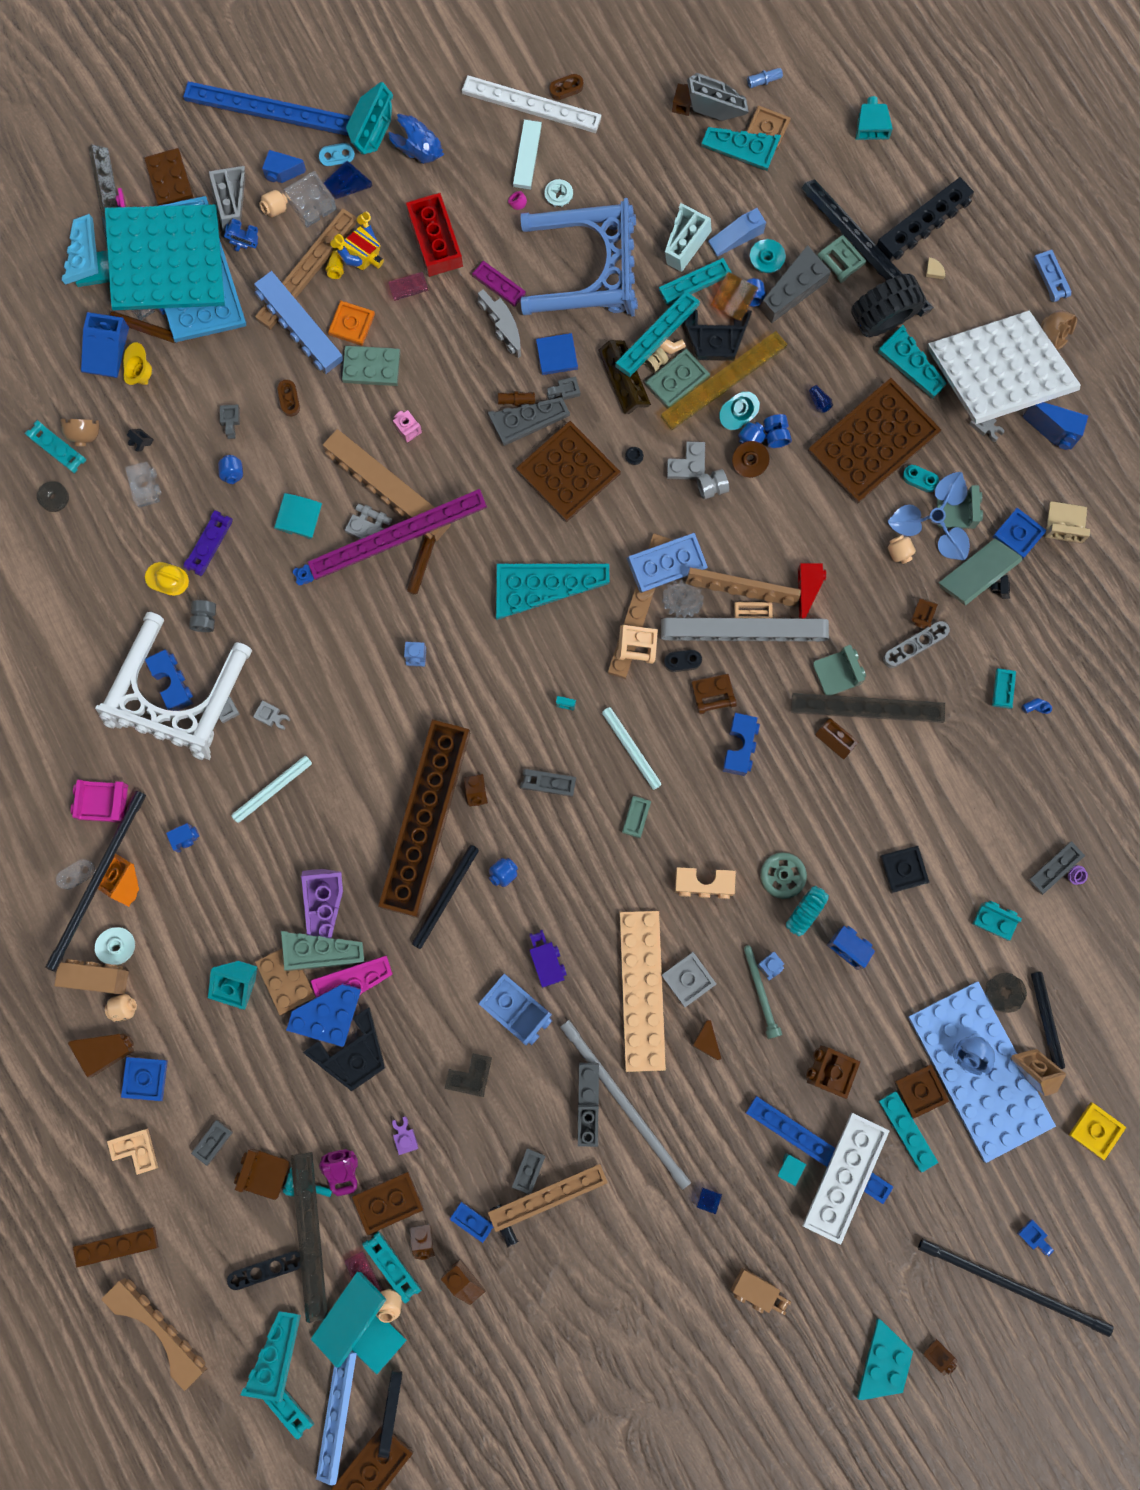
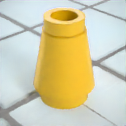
(335, 266)

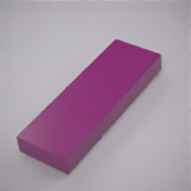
(498, 283)

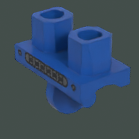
(240, 237)

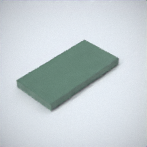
(980, 571)

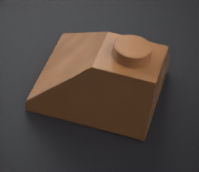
(1039, 1071)

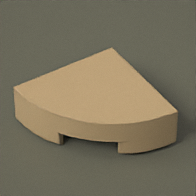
(935, 269)

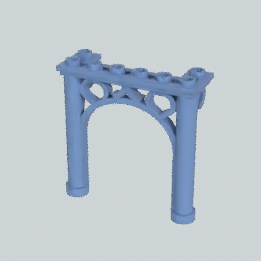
(615, 217)

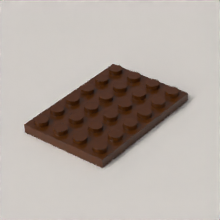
(874, 440)

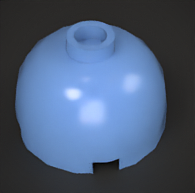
(975, 1055)

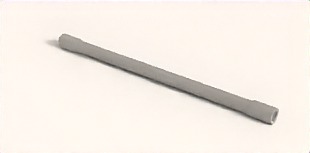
(675, 1171)

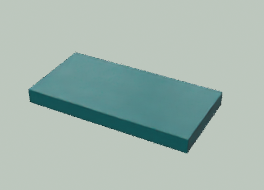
(348, 1319)

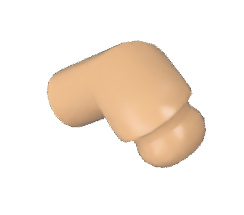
(670, 347)

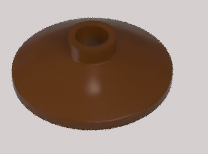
(753, 467)

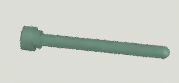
(772, 1029)

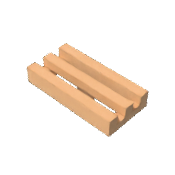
(737, 612)

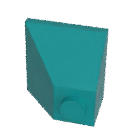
(232, 983)

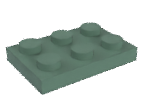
(371, 365)

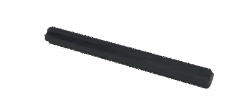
(445, 897)

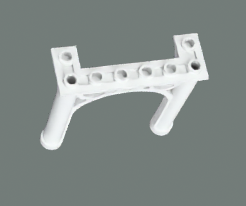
(116, 715)

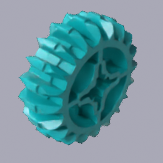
(807, 911)

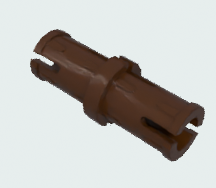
(516, 398)

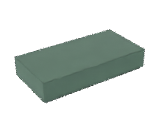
(636, 817)

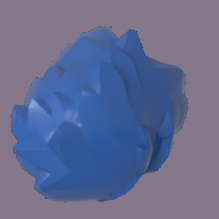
(420, 143)

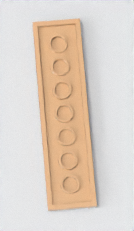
(642, 991)

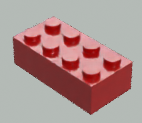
(434, 234)

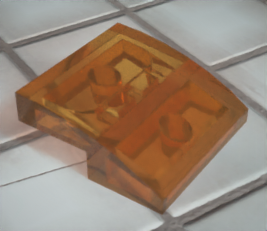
(734, 296)

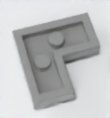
(691, 466)

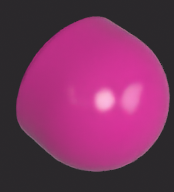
(519, 203)

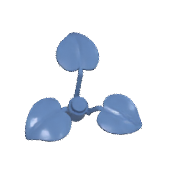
(908, 518)

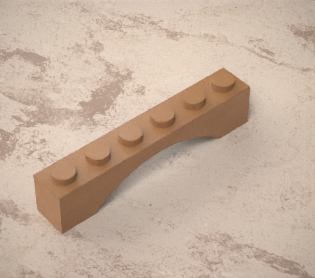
(184, 1364)

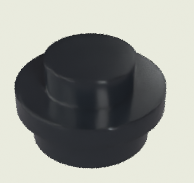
(634, 455)

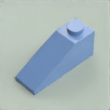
(738, 232)

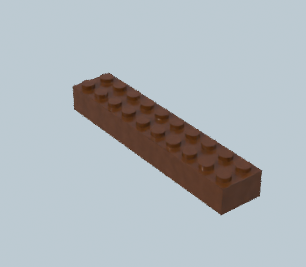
(424, 819)

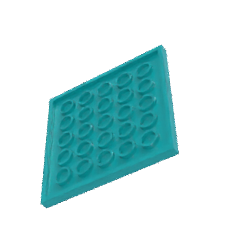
(164, 257)

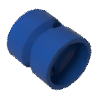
(777, 431)

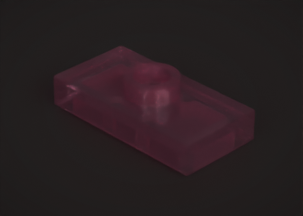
(408, 286)

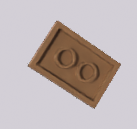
(286, 988)

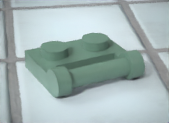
(847, 256)

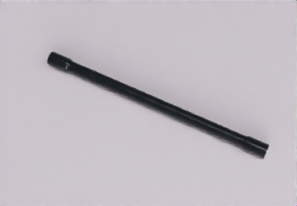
(58, 954)
(1092, 1322)

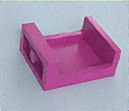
(99, 801)

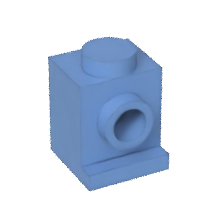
(415, 654)
(771, 965)

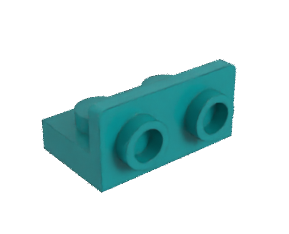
(996, 920)

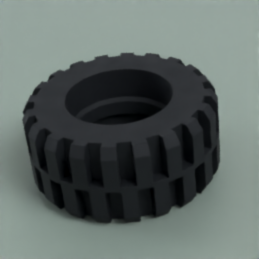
(888, 305)

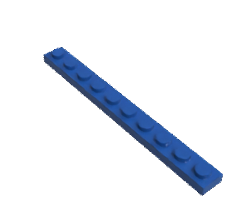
(266, 108)

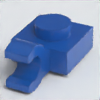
(1034, 1237)

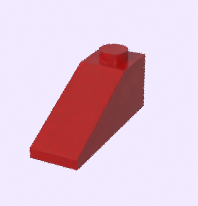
(809, 582)

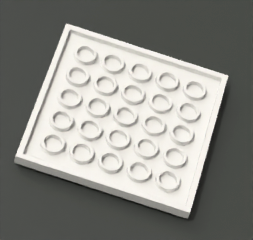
(1003, 367)

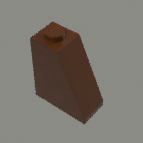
(101, 1052)
(462, 1283)

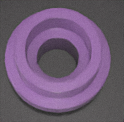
(1077, 875)

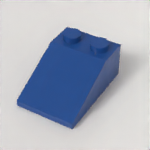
(1057, 424)

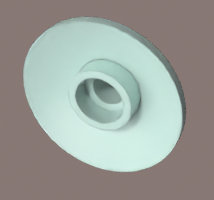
(109, 940)

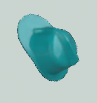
(739, 410)

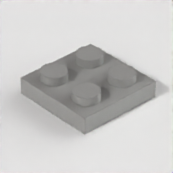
(688, 979)

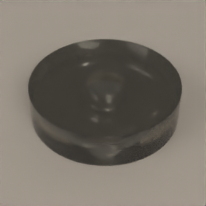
(47, 490)

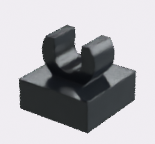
(140, 438)
(1003, 587)

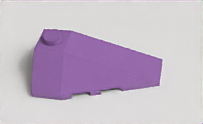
(321, 900)

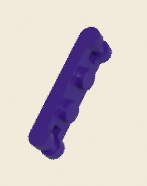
(208, 543)

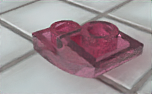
(360, 1263)

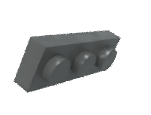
(1056, 868)

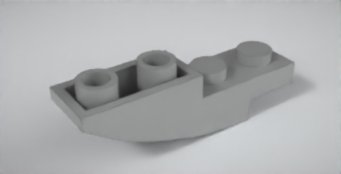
(504, 322)

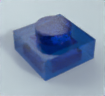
(709, 1200)

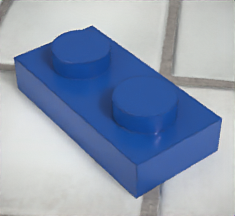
(472, 1222)

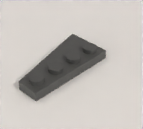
(524, 420)

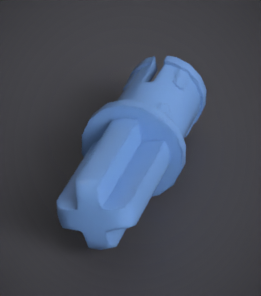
(764, 77)

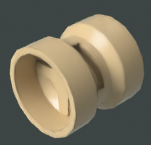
(658, 358)

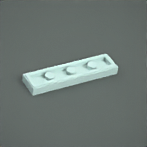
(527, 154)

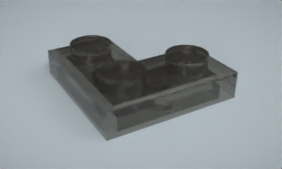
(474, 1081)

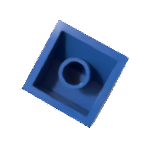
(851, 948)

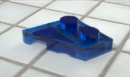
(346, 181)

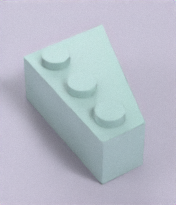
(687, 236)

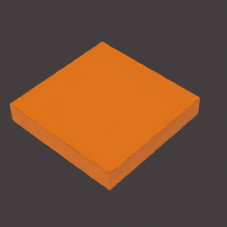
(351, 323)

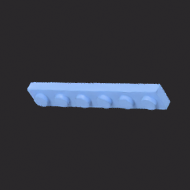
(335, 1421)

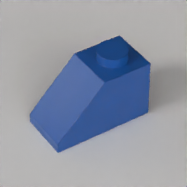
(282, 167)

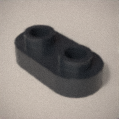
(683, 662)

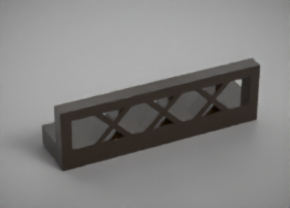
(622, 384)

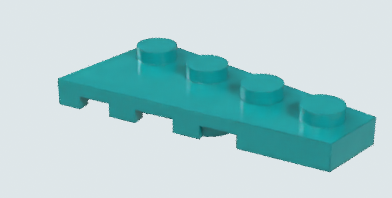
(909, 360)
(270, 1373)

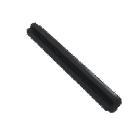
(1047, 1019)

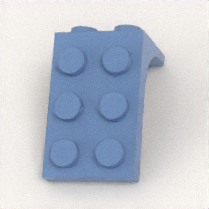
(516, 1010)

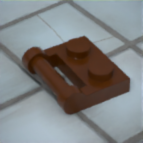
(711, 688)

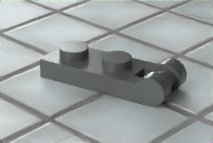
(548, 783)

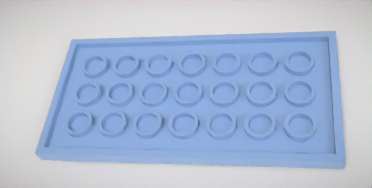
(997, 1107)

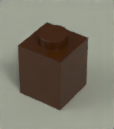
(682, 100)

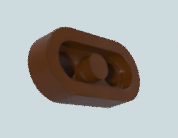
(565, 87)
(288, 399)

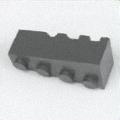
(797, 283)

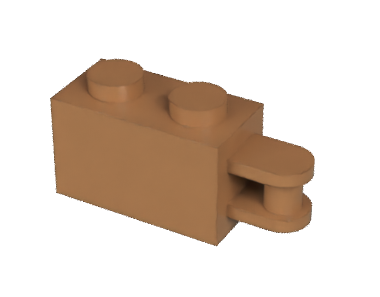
(758, 1292)

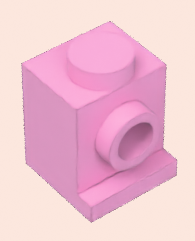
(409, 430)

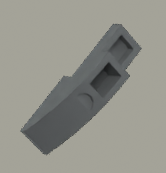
(588, 1104)

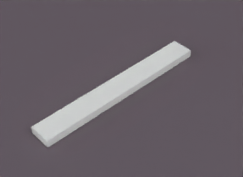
(531, 104)

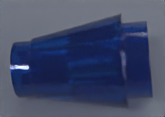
(820, 399)

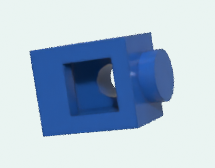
(182, 837)

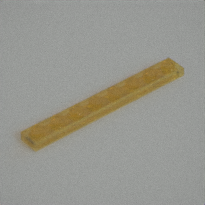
(723, 380)

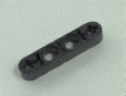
(265, 1267)
(389, 1414)

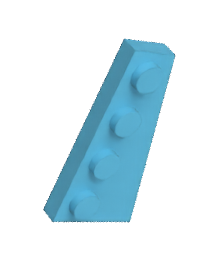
(82, 251)

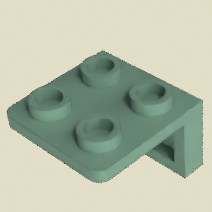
(965, 515)
(839, 671)

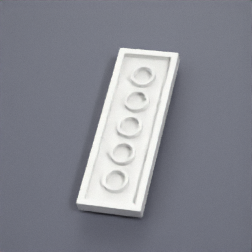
(845, 1178)

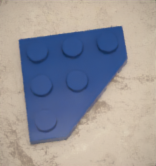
(327, 1015)

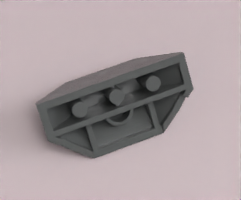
(715, 98)

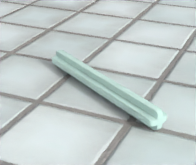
(631, 748)
(271, 789)

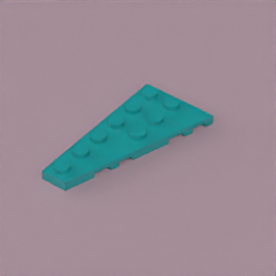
(534, 585)

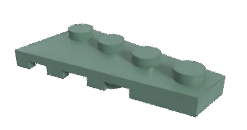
(310, 952)

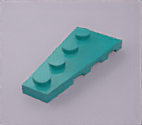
(742, 146)

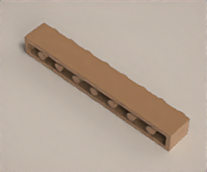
(378, 479)

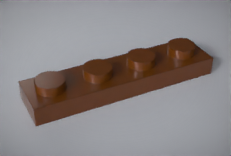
(115, 1247)

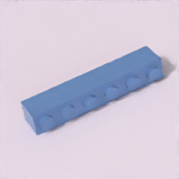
(298, 322)

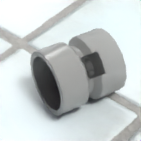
(712, 484)

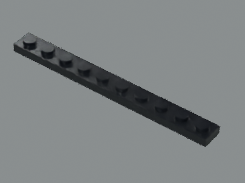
(855, 234)

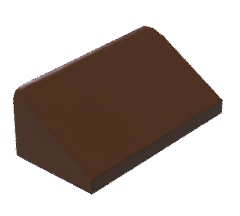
(836, 738)

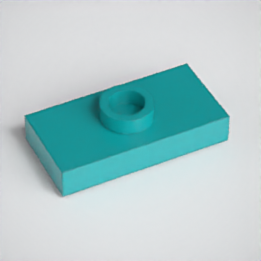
(1004, 688)

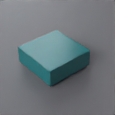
(565, 703)

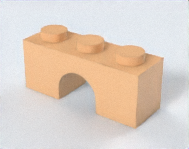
(687, 884)

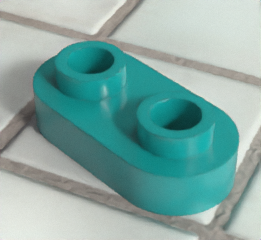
(920, 480)

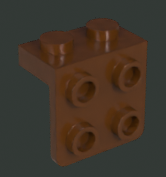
(261, 1174)

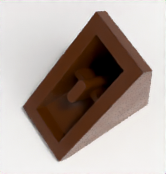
(707, 1042)

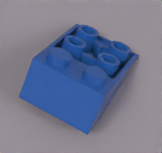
(103, 344)

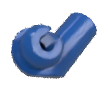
(1038, 705)

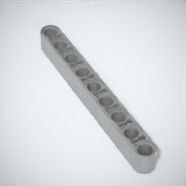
(744, 629)

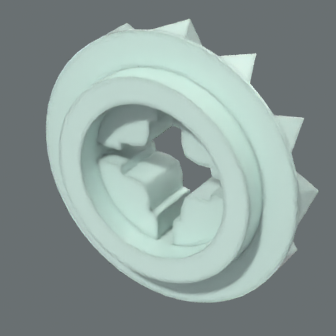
(553, 188)

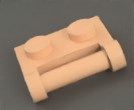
(639, 638)

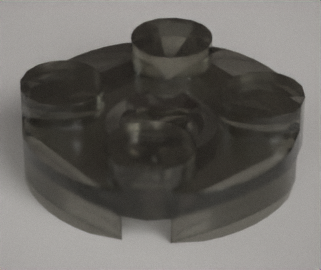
(1010, 982)

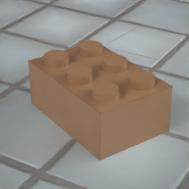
(91, 976)

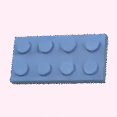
(666, 562)

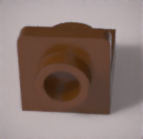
(941, 1358)

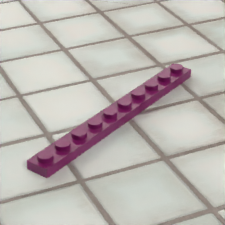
(397, 534)

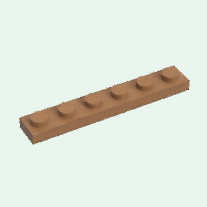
(743, 587)
(547, 1197)

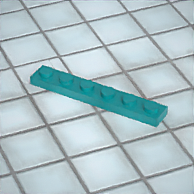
(657, 334)

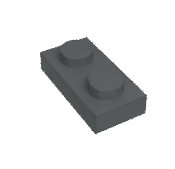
(212, 1142)
(528, 1171)

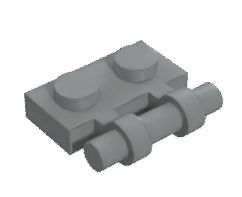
(361, 528)

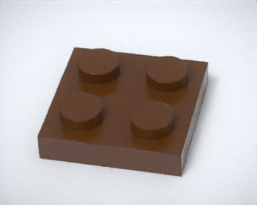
(921, 1091)

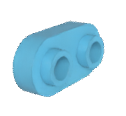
(337, 156)

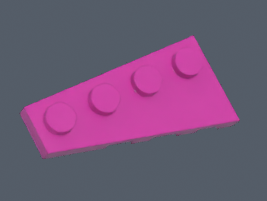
(360, 976)

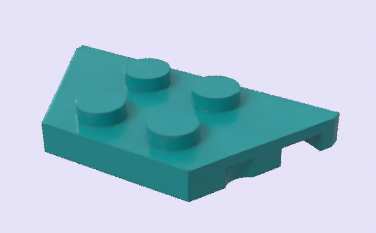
(885, 1364)

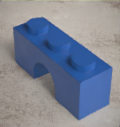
(164, 665)
(739, 761)

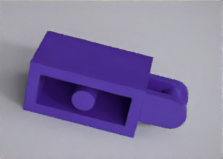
(546, 961)

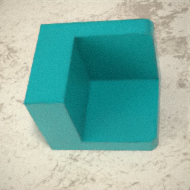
(791, 1169)

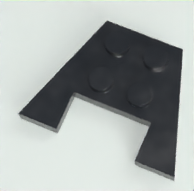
(716, 341)
(356, 1061)

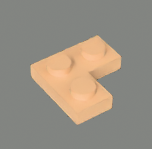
(137, 1145)

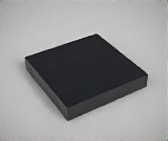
(904, 869)

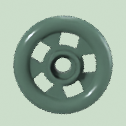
(773, 862)

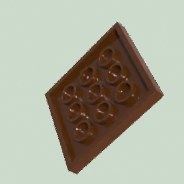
(568, 471)

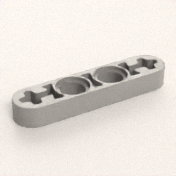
(917, 646)

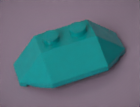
(371, 119)

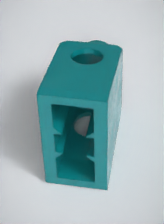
(873, 121)

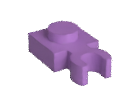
(406, 1139)

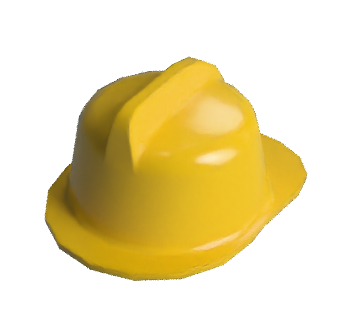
(136, 366)
(166, 578)

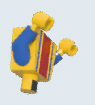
(360, 247)

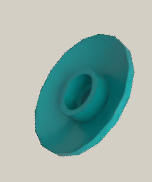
(771, 250)

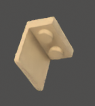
(1067, 522)

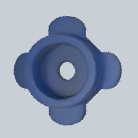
(304, 570)

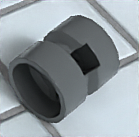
(202, 616)

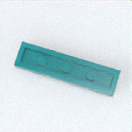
(694, 281)
(908, 1131)

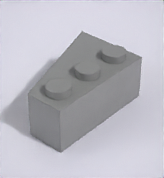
(228, 193)

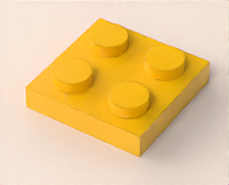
(1097, 1131)

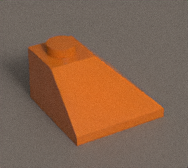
(120, 881)

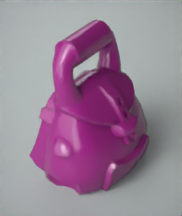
(340, 1168)

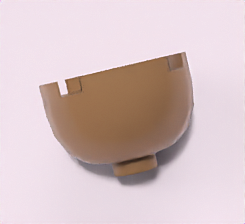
(1058, 327)
(80, 431)

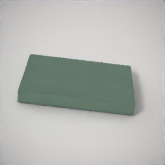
(677, 379)

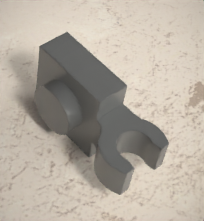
(566, 388)
(229, 417)

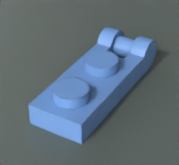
(1052, 275)

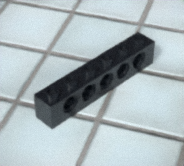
(956, 191)

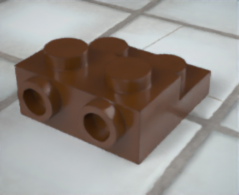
(832, 1071)

